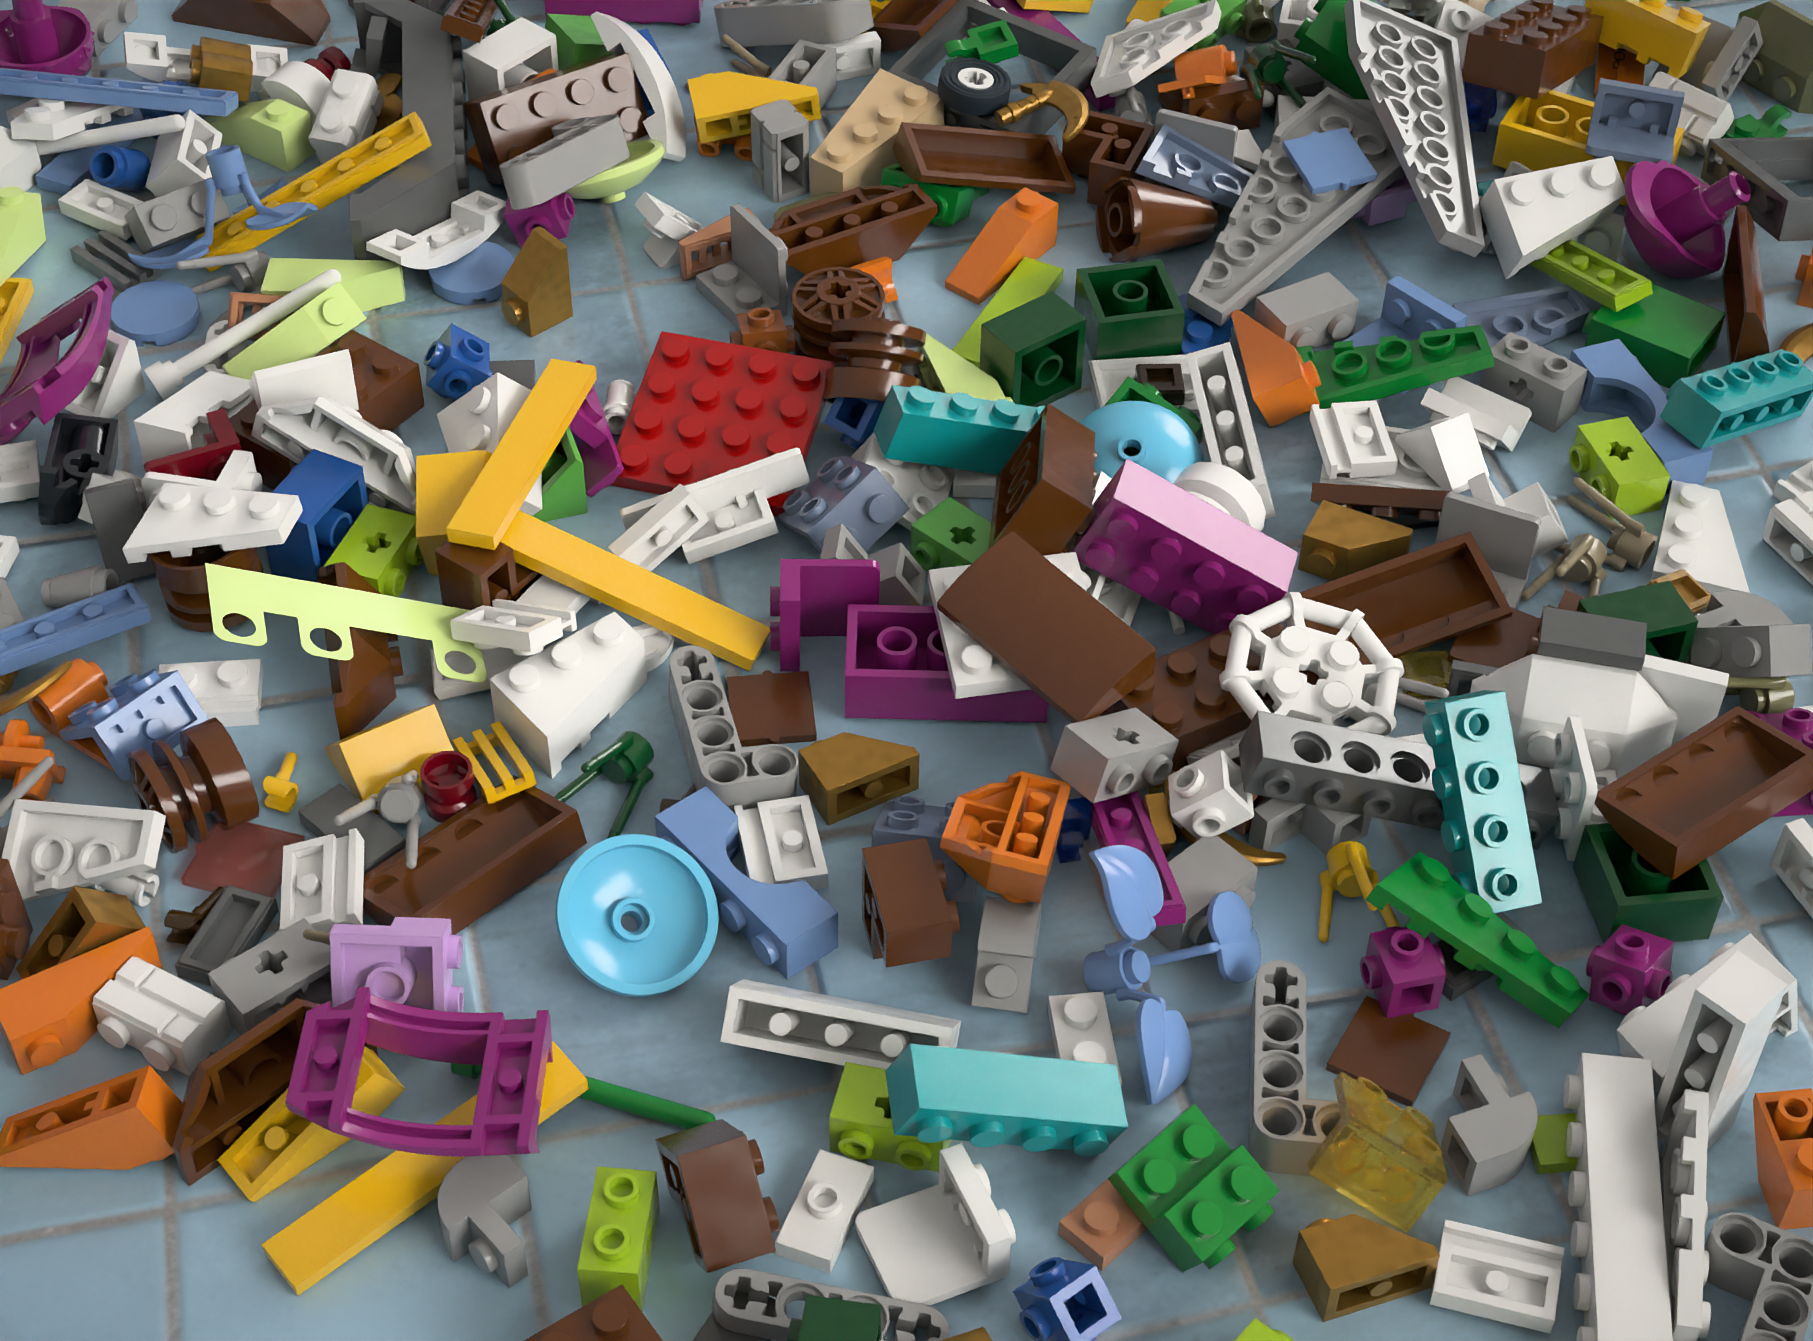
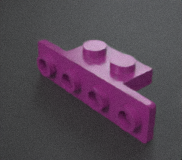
(595, 444)

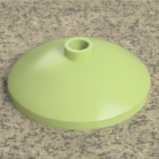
(613, 182)

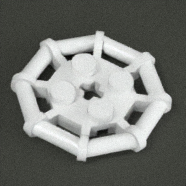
(1308, 649)

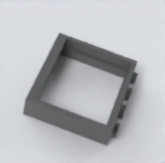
(1073, 59)
(1763, 165)

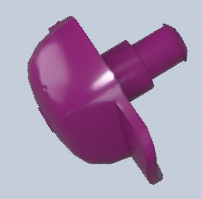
(45, 39)
(1679, 219)

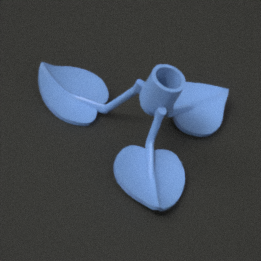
(231, 178)
(1133, 898)

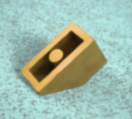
(538, 285)
(1349, 541)
(855, 774)
(79, 925)
(1360, 1264)

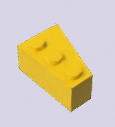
(1652, 31)

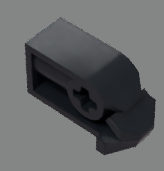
(75, 451)

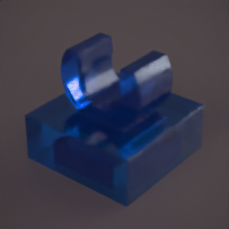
(1074, 829)

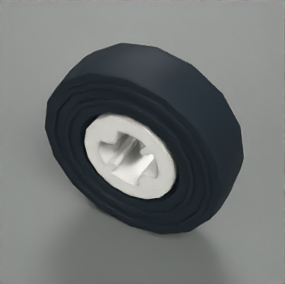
(974, 86)

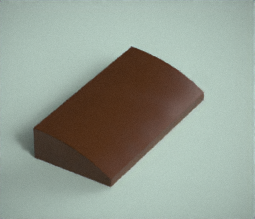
(906, 21)
(982, 158)
(1744, 291)
(1419, 596)
(1048, 630)
(1707, 790)
(475, 860)

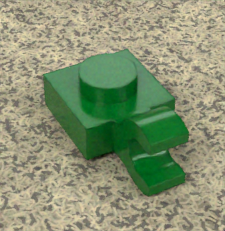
(987, 42)
(1766, 126)

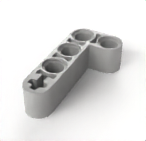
(790, 20)
(574, 155)
(712, 740)
(1279, 1075)
(1761, 1273)

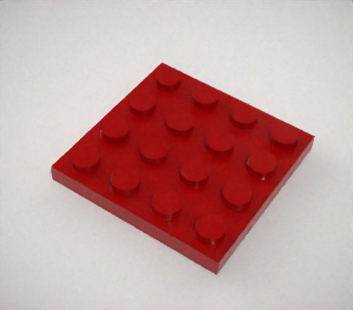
(716, 410)

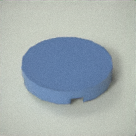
(473, 276)
(156, 312)

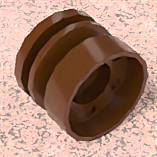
(831, 296)
(873, 356)
(186, 587)
(200, 782)

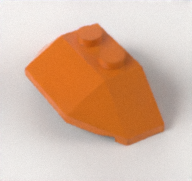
(1008, 834)

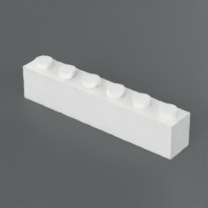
(1617, 1200)

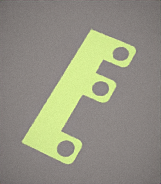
(333, 609)

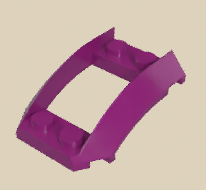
(41, 384)
(509, 1088)

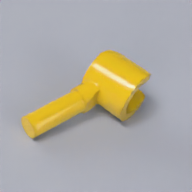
(282, 792)

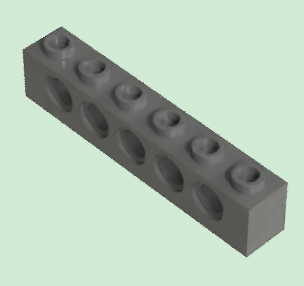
(1364, 773)

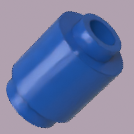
(120, 168)

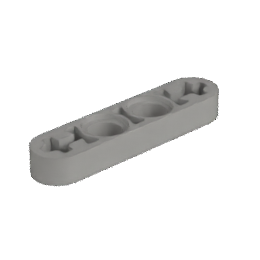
(787, 1289)

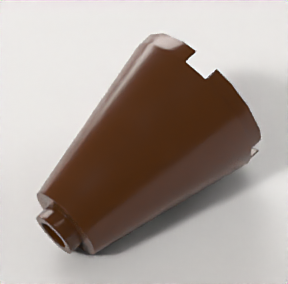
(1150, 219)

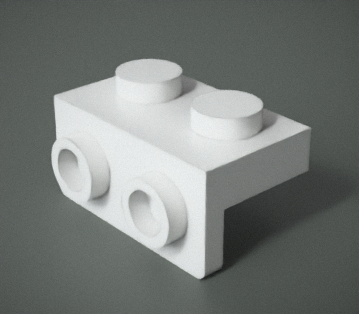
(1493, 416)

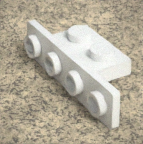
(734, 504)

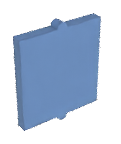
(1329, 160)

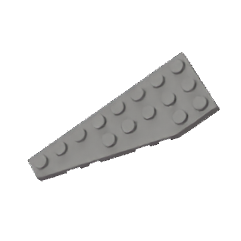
(1421, 103)
(1277, 214)

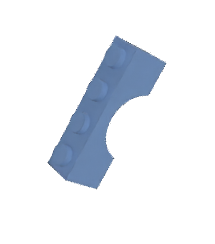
(1624, 388)
(782, 921)

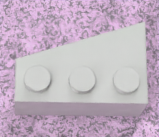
(1547, 207)
(182, 419)
(481, 420)
(569, 689)
(1655, 1030)

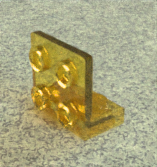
(1380, 1154)

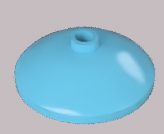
(1158, 433)
(655, 887)

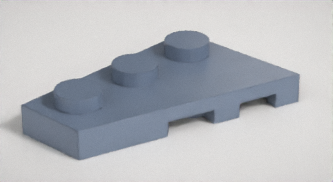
(1193, 168)
(1533, 315)

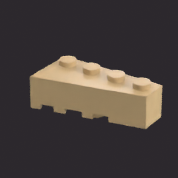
(864, 136)

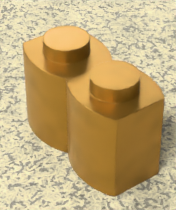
(222, 66)

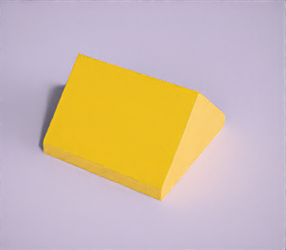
(440, 490)
(388, 750)

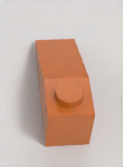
(1016, 230)
(1275, 372)
(53, 1009)
(96, 1128)

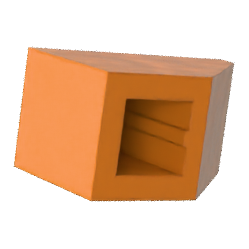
(1785, 1155)

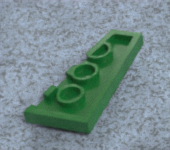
(1396, 364)
(1479, 937)

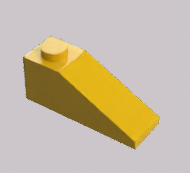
(726, 98)
(287, 1144)

